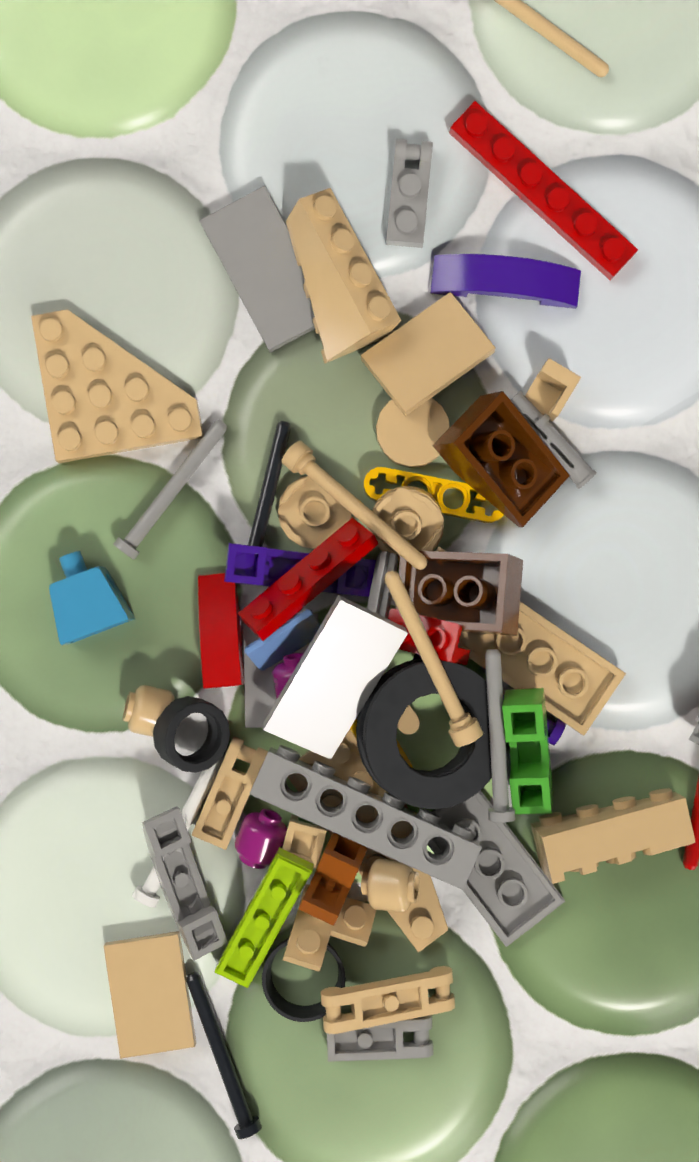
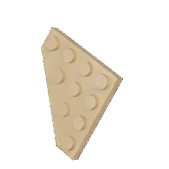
(103, 395)

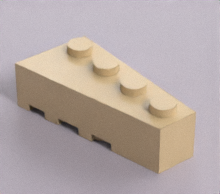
(611, 833)

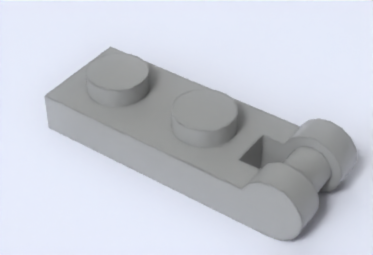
(409, 195)
(382, 1042)

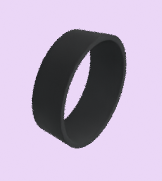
(287, 1009)

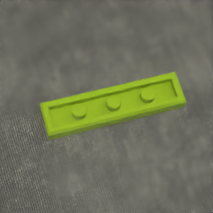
(264, 917)

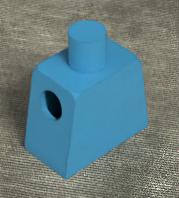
(86, 601)

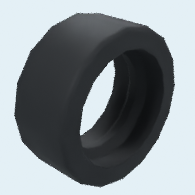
(212, 748)

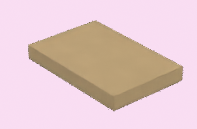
(427, 353)
(149, 994)

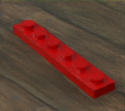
(542, 190)

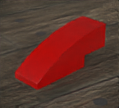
(219, 632)

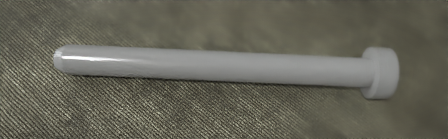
(170, 490)
(501, 811)

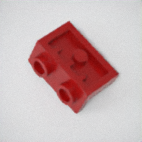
(443, 635)

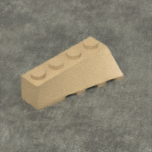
(339, 278)

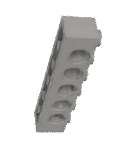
(450, 866)

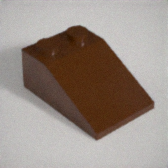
(502, 457)
(467, 589)

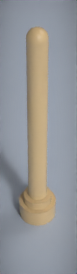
(556, 36)
(300, 459)
(463, 727)

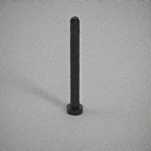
(269, 484)
(247, 1125)

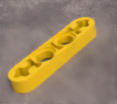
(436, 488)

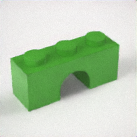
(529, 750)

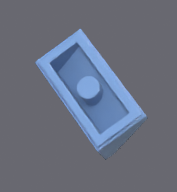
(284, 641)

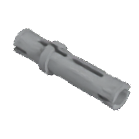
(580, 471)

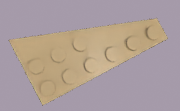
(423, 919)

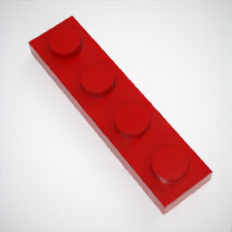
(308, 578)

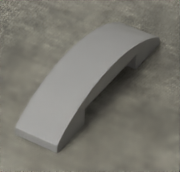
(182, 883)

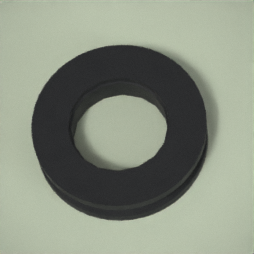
(379, 749)

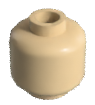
(145, 707)
(390, 885)

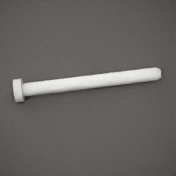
(147, 893)

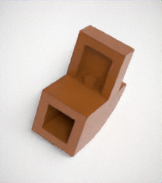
(333, 878)

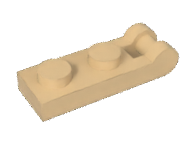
(228, 795)

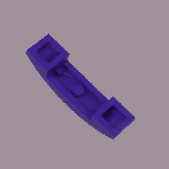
(506, 277)
(265, 566)

